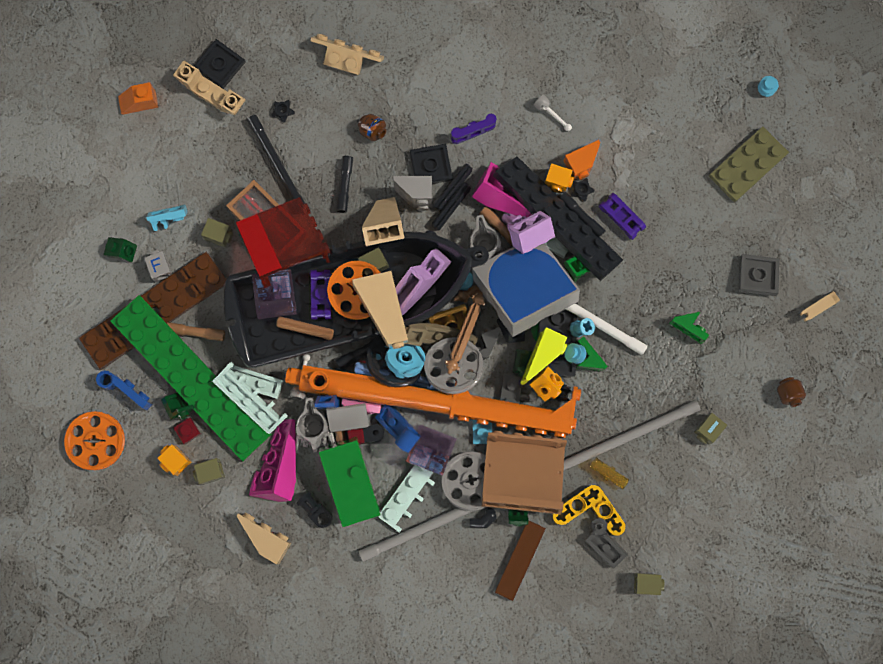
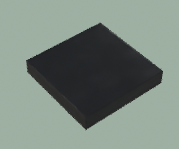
(219, 64)
(432, 162)

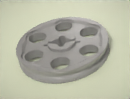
(465, 366)
(463, 476)

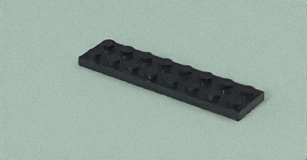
(567, 226)

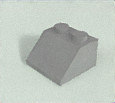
(415, 191)

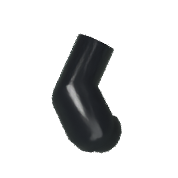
(488, 518)

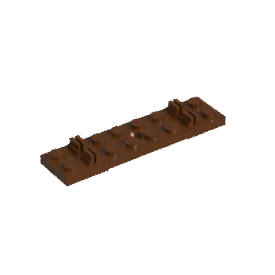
(171, 297)

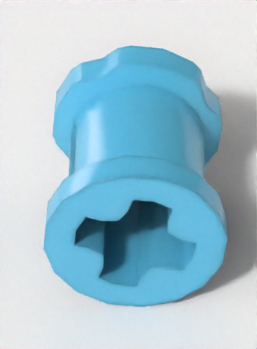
(583, 327)

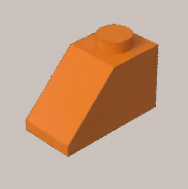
(138, 98)
(582, 160)

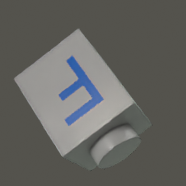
(158, 266)

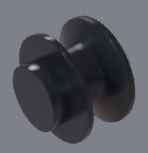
(563, 396)

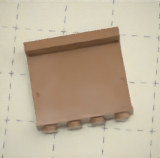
(523, 472)

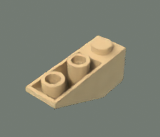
(267, 543)

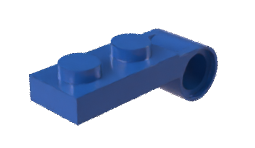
(125, 386)
(398, 427)

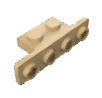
(344, 56)

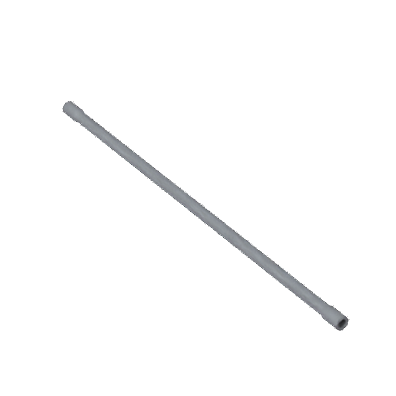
(683, 411)

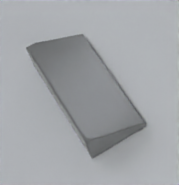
(347, 417)

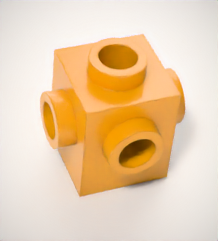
(547, 384)

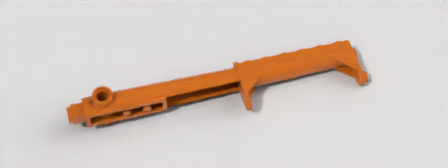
(460, 405)

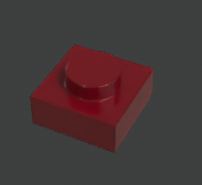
(187, 430)

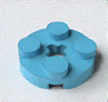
(405, 368)

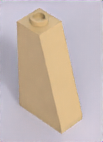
(383, 223)
(382, 304)

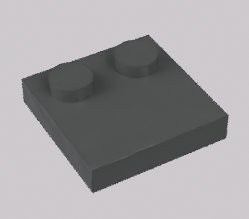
(759, 275)

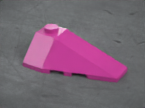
(496, 196)
(278, 472)

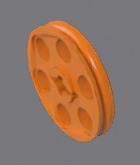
(347, 294)
(100, 447)

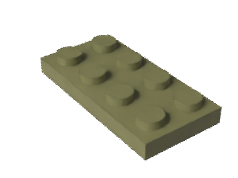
(748, 164)

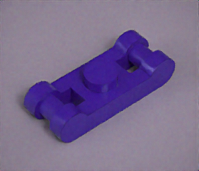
(473, 129)
(622, 216)
(319, 295)

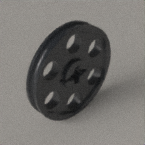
(376, 365)

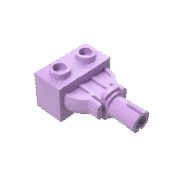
(529, 231)

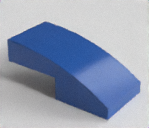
(327, 402)

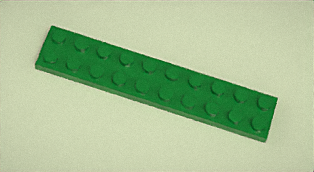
(188, 377)

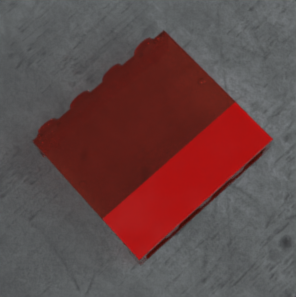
(281, 238)

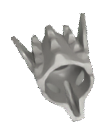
(486, 237)
(313, 427)

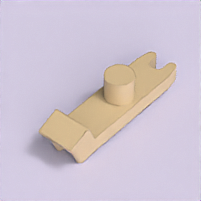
(820, 306)

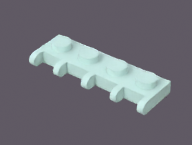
(248, 399)
(405, 495)

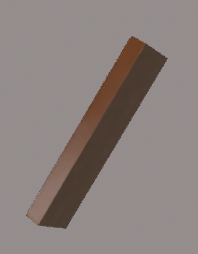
(520, 560)

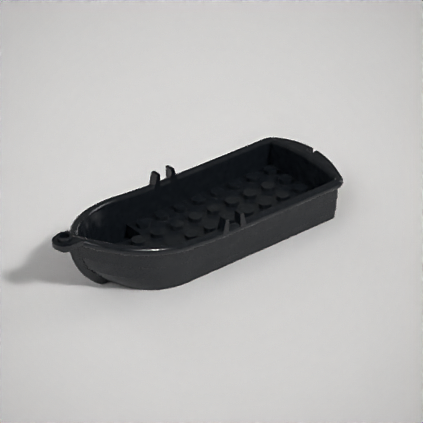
(263, 343)

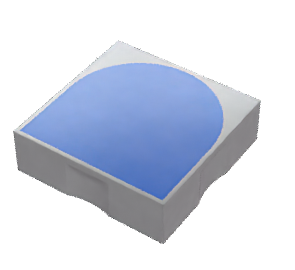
(525, 286)

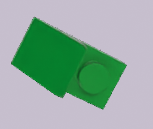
(575, 268)
(685, 324)
(593, 361)

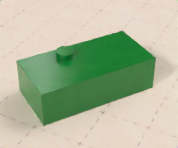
(349, 481)

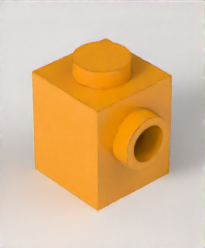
(559, 178)
(173, 459)

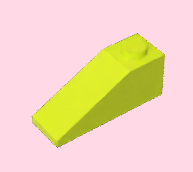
(547, 348)

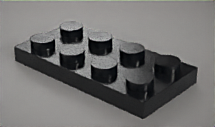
(561, 324)

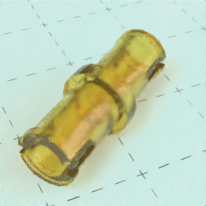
(609, 473)

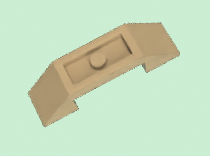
(202, 87)

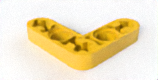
(595, 505)

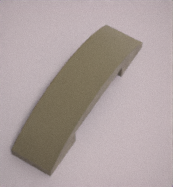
(432, 333)

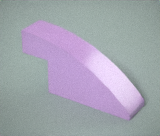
(420, 279)

